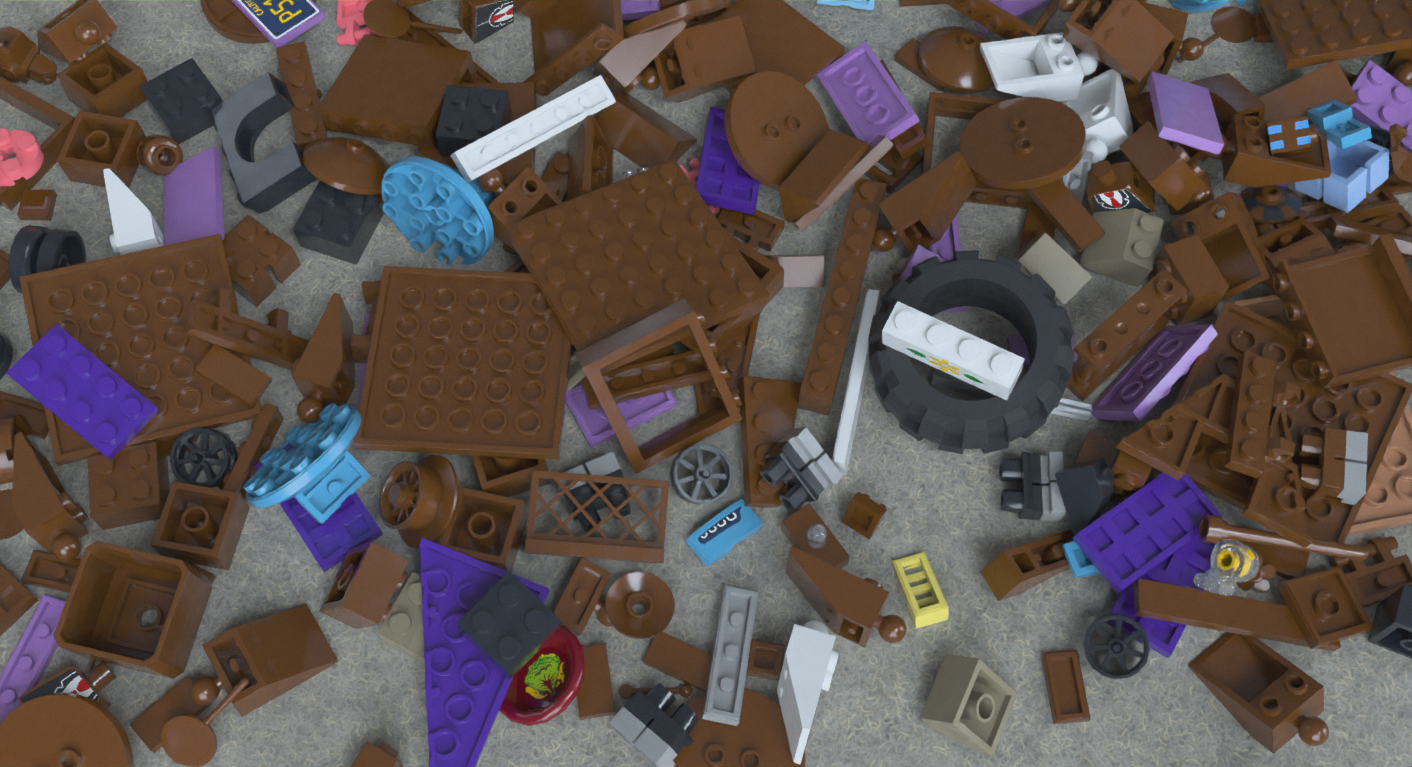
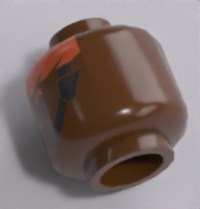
(159, 154)

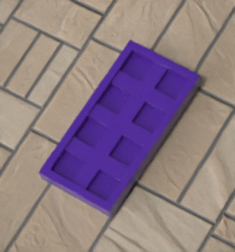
(720, 176)
(83, 392)
(344, 529)
(1145, 529)
(1175, 570)

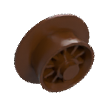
(419, 499)

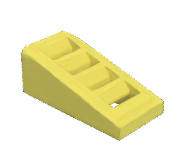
(926, 610)

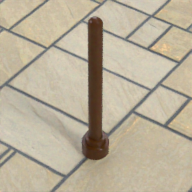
(1214, 529)

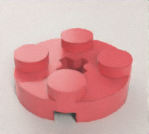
(27, 158)

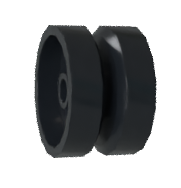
(43, 249)

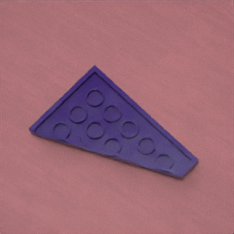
(460, 682)

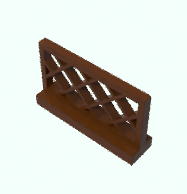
(595, 547)

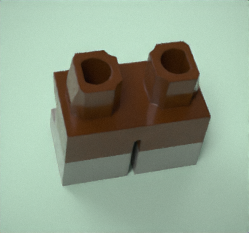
(1338, 464)

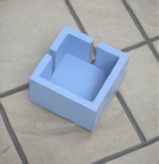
(1353, 174)

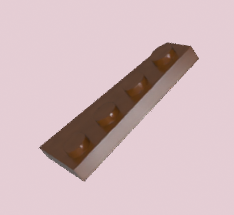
(766, 415)

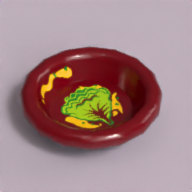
(546, 681)

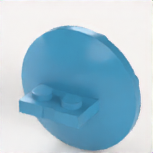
(438, 206)
(317, 469)

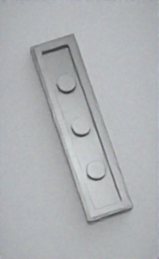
(730, 656)

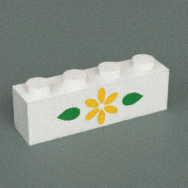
(952, 350)

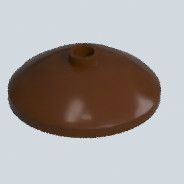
(955, 60)
(346, 164)

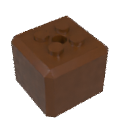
(108, 605)

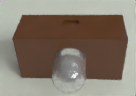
(811, 535)

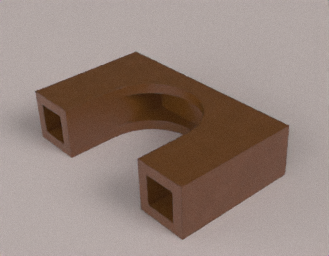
(1227, 96)

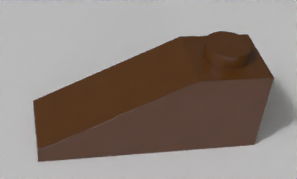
(1027, 565)

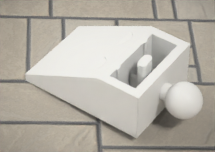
(1037, 66)
(1104, 113)
(131, 220)
(804, 672)

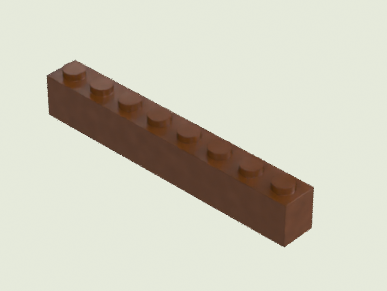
(841, 298)

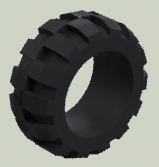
(999, 288)

